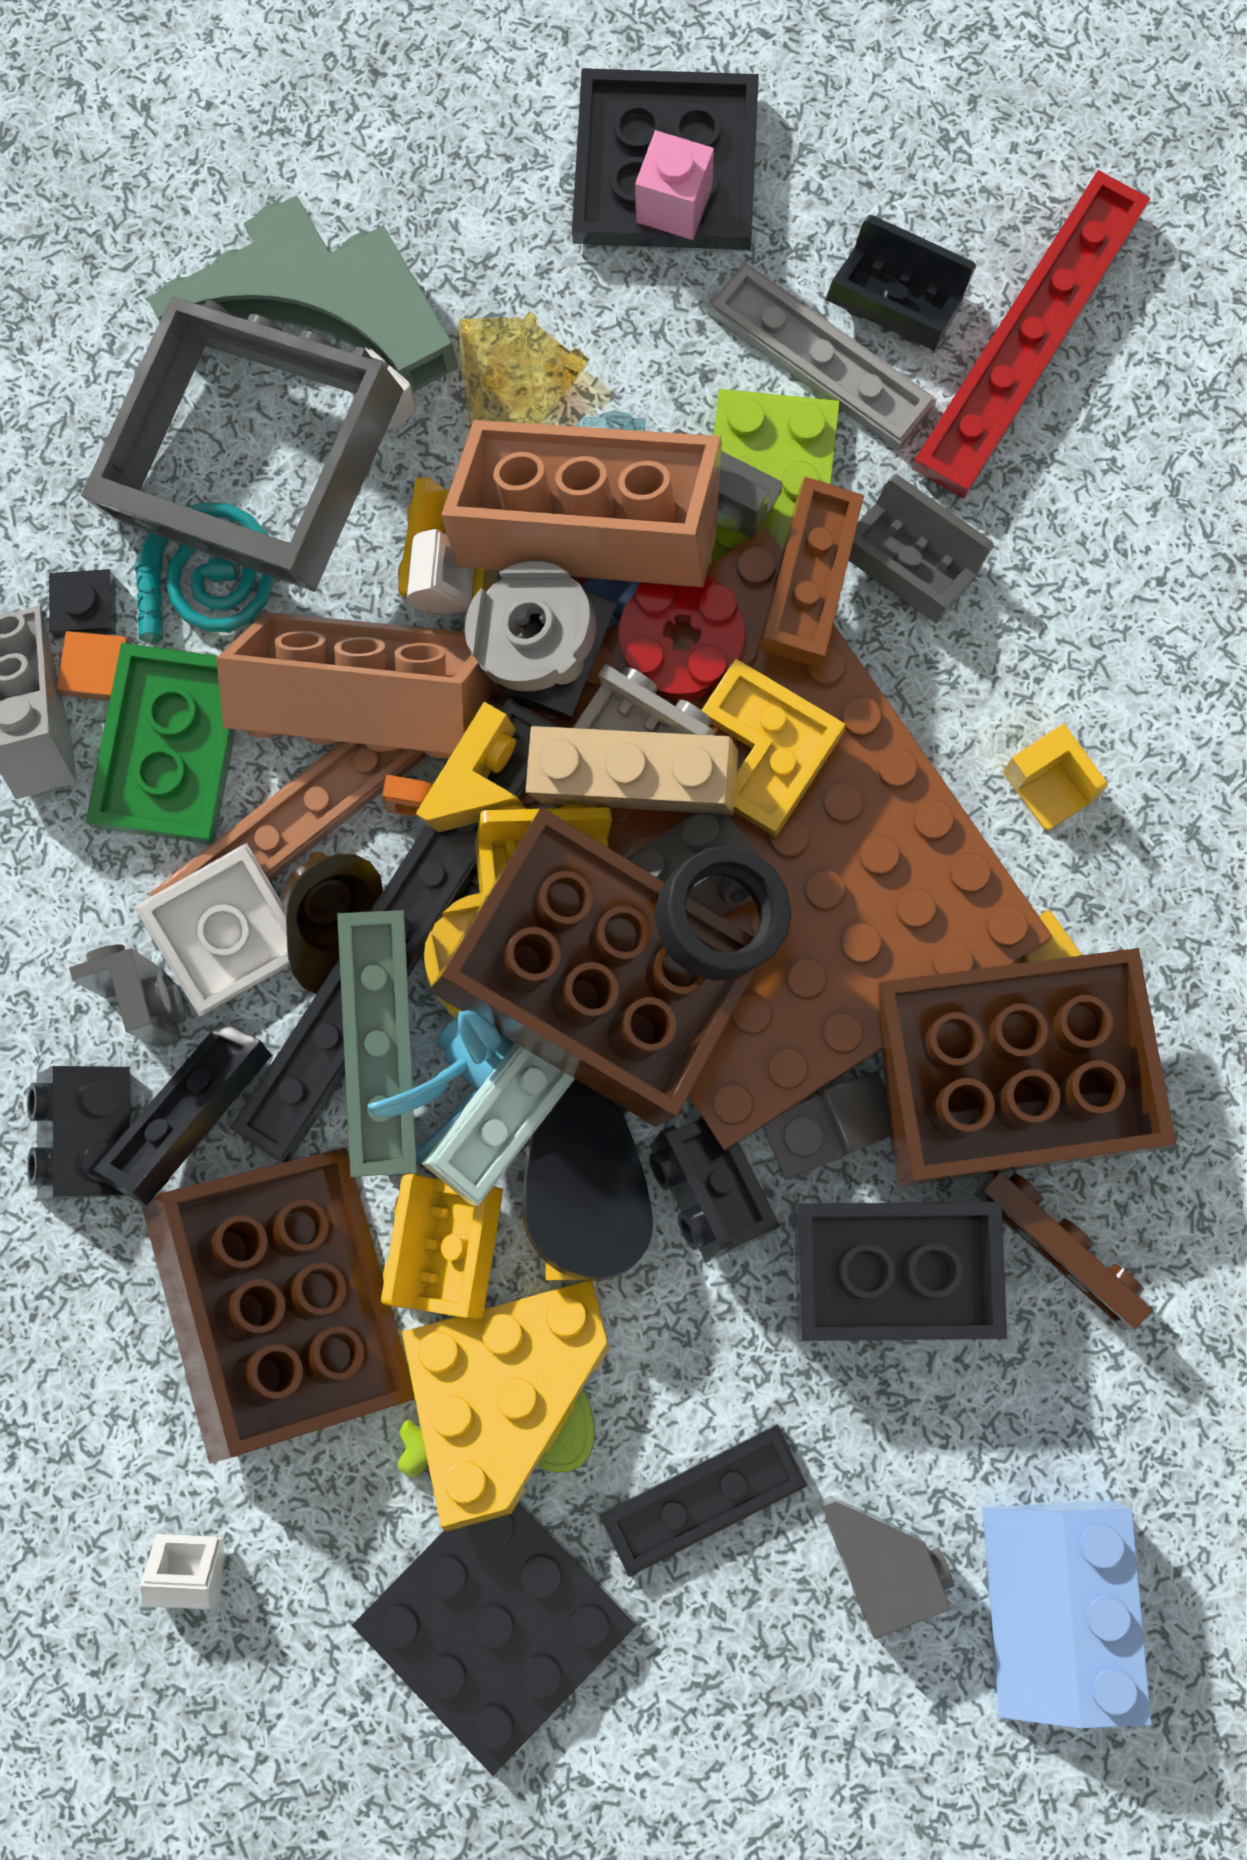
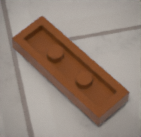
(811, 572)

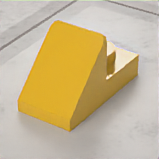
(463, 785)

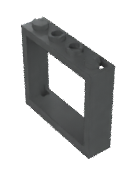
(153, 402)

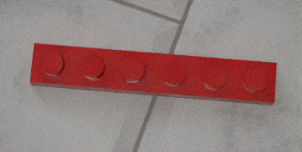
(1030, 334)

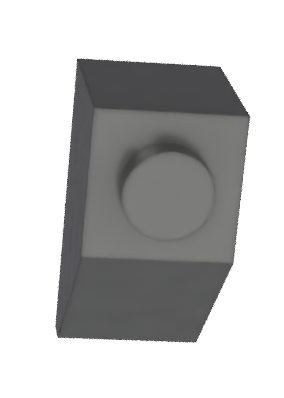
(888, 1569)

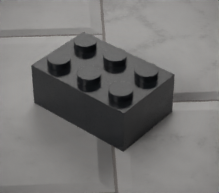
(900, 1271)

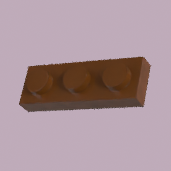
(1067, 1250)

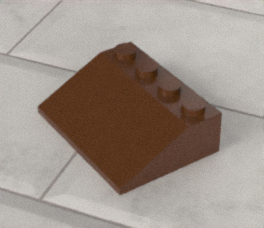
(578, 976)
(1021, 1067)
(277, 1303)

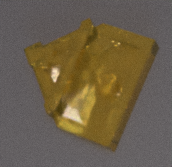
(514, 369)

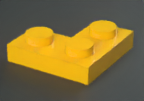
(786, 739)

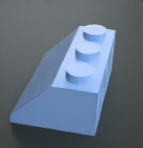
(1066, 1614)

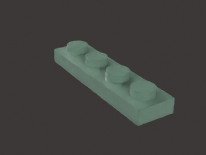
(376, 1040)

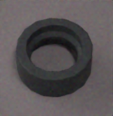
(763, 886)

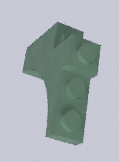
(352, 293)

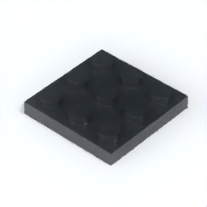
(614, 133)
(495, 1630)

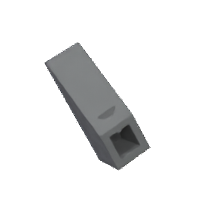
(33, 719)

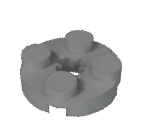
(555, 651)

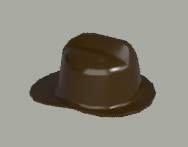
(311, 907)

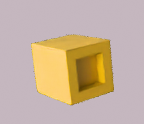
(1055, 777)

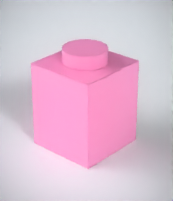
(674, 185)

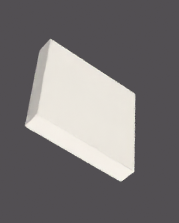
(219, 929)

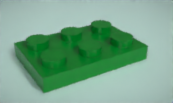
(162, 747)

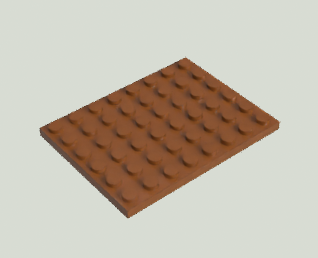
(874, 867)

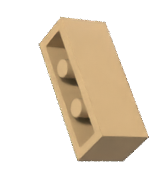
(632, 770)

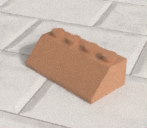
(586, 501)
(351, 683)

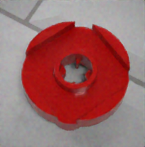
(687, 672)

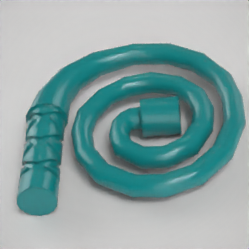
(148, 578)

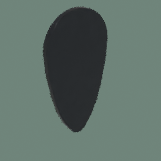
(586, 1189)

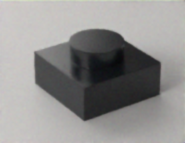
(82, 602)

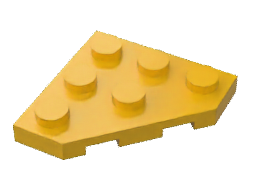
(500, 1394)

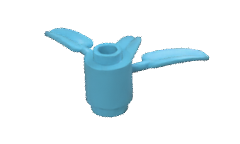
(472, 1051)

